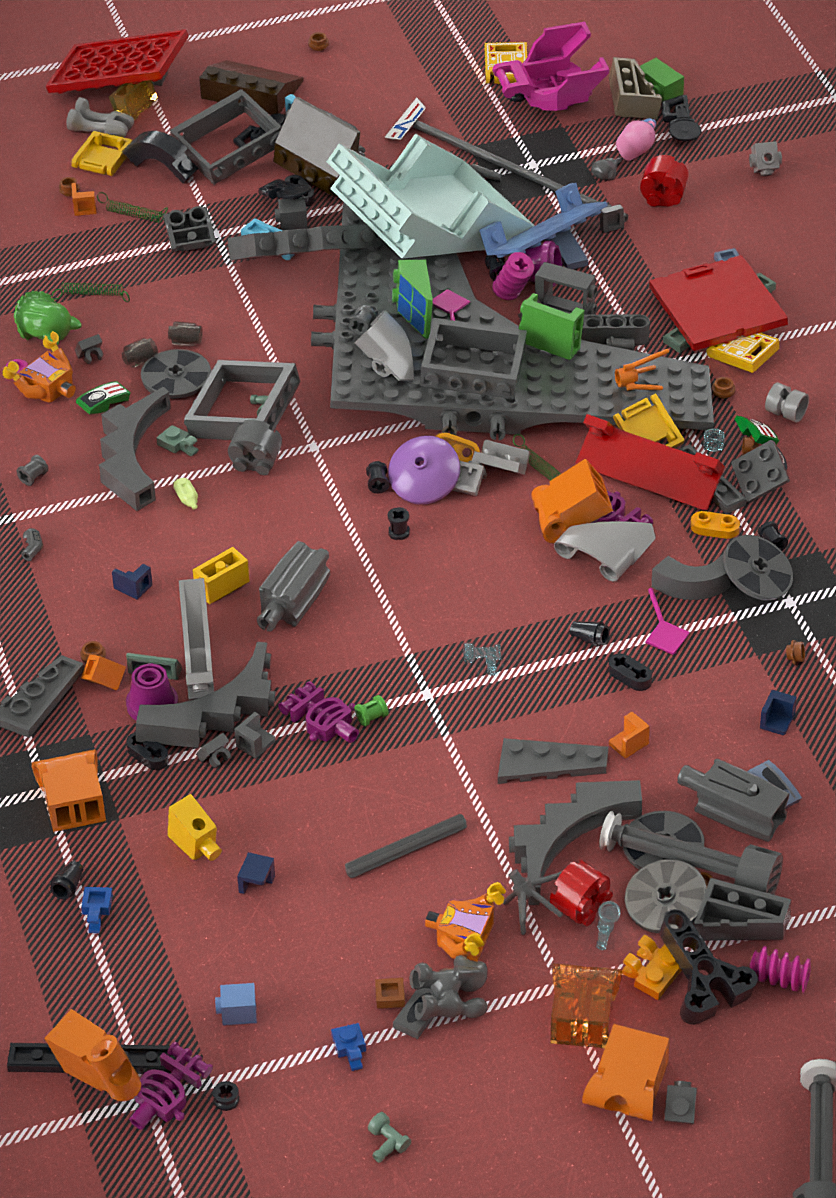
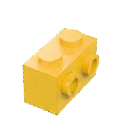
(223, 574)

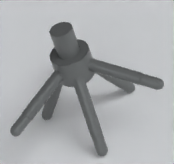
(524, 890)

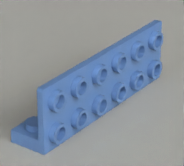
(571, 213)

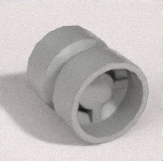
(787, 402)

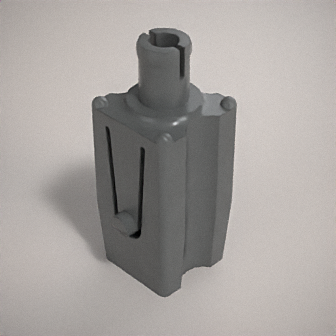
(293, 586)
(737, 798)

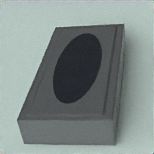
(406, 1020)

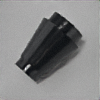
(591, 632)
(66, 881)

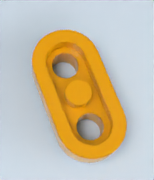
(459, 444)
(715, 524)

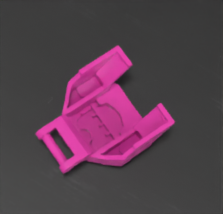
(548, 75)

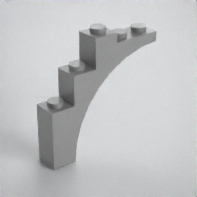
(196, 638)

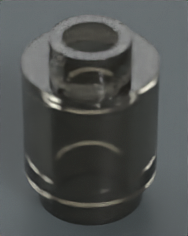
(185, 333)
(139, 352)

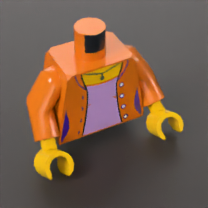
(46, 376)
(466, 923)

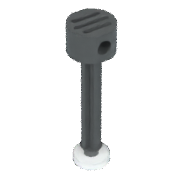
(755, 869)
(820, 1079)

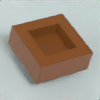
(390, 993)

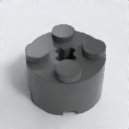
(254, 447)

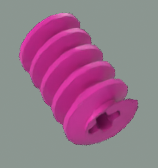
(513, 276)
(781, 969)

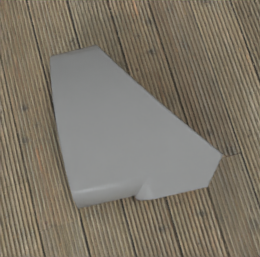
(388, 348)
(612, 543)

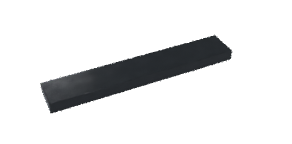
(40, 1058)

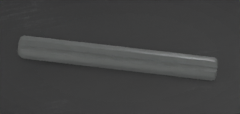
(405, 845)

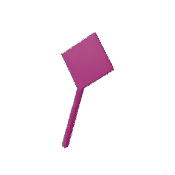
(450, 302)
(665, 635)

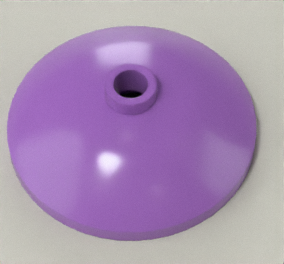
(430, 480)

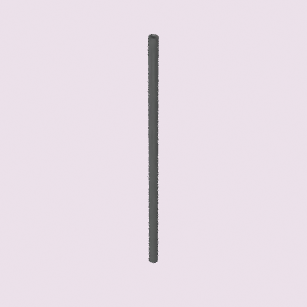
(497, 160)

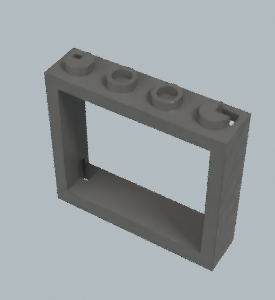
(217, 116)
(478, 337)
(212, 427)

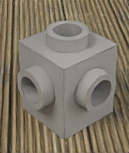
(770, 152)

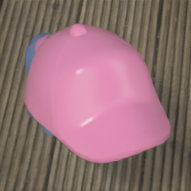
(636, 138)

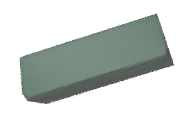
(172, 666)

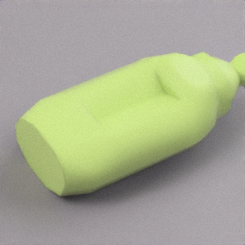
(186, 492)

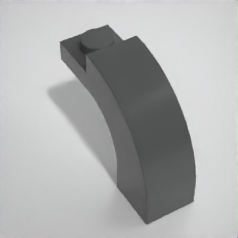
(689, 581)

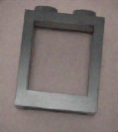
(567, 277)

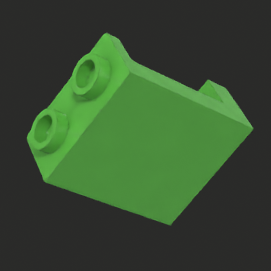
(551, 328)

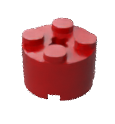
(664, 181)
(581, 892)

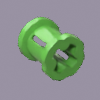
(371, 710)

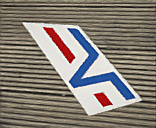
(406, 120)

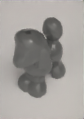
(445, 984)

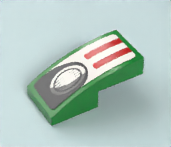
(99, 398)
(759, 431)

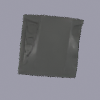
(189, 229)

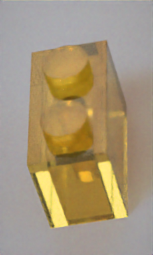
(133, 98)

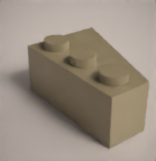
(631, 91)

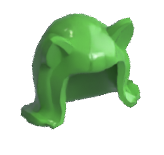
(40, 315)

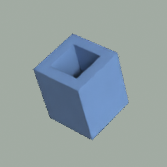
(237, 1004)

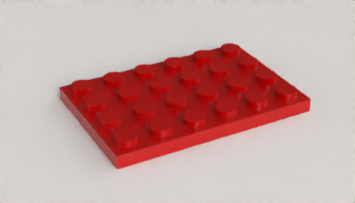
(117, 61)

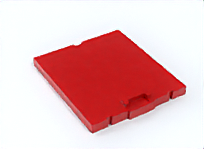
(718, 302)

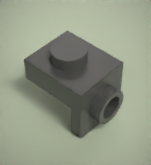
(680, 1102)

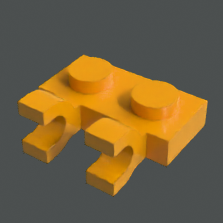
(658, 973)

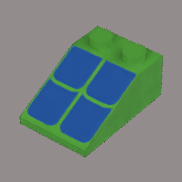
(413, 294)

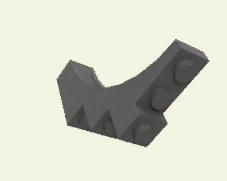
(301, 241)
(123, 432)
(187, 721)
(540, 843)

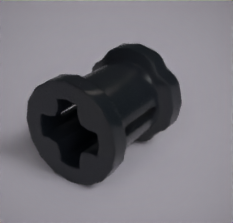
(493, 265)
(377, 477)
(398, 521)
(770, 532)

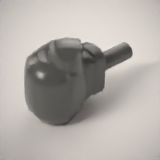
(605, 168)

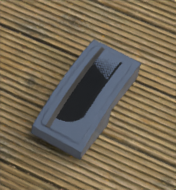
(775, 776)

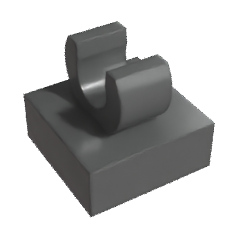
(611, 218)
(89, 346)
(214, 748)

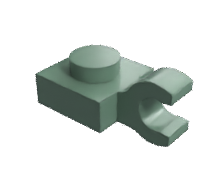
(177, 439)

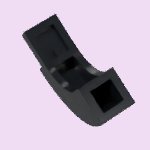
(164, 149)

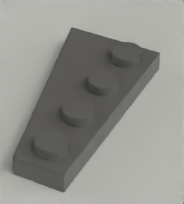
(38, 698)
(549, 759)

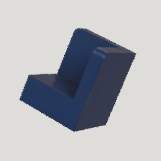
(133, 583)
(778, 712)
(255, 870)

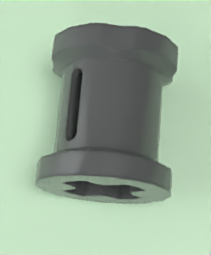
(364, 316)
(32, 470)

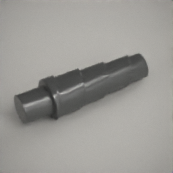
(486, 173)

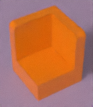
(83, 202)
(103, 672)
(632, 738)

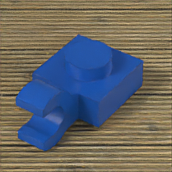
(95, 903)
(350, 1043)

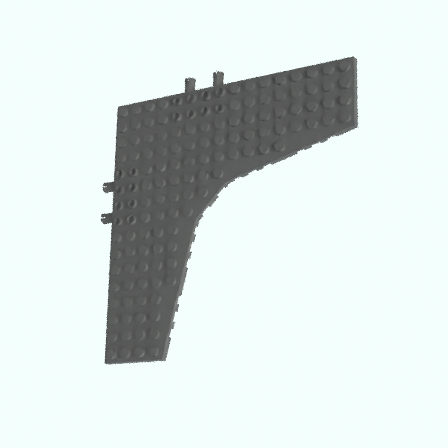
(547, 385)

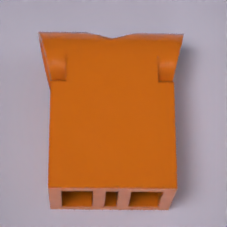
(571, 500)
(71, 789)
(93, 1057)
(629, 1073)

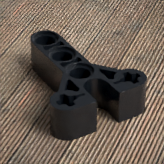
(733, 982)

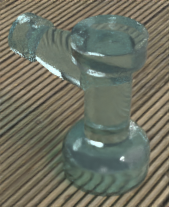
(491, 654)
(608, 914)

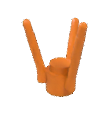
(628, 374)

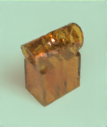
(583, 1004)

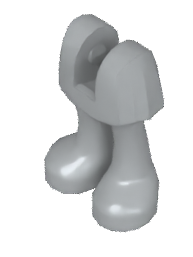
(86, 120)

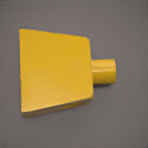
(193, 829)

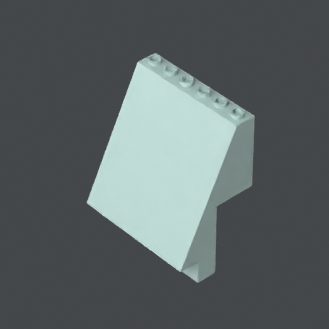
(425, 200)

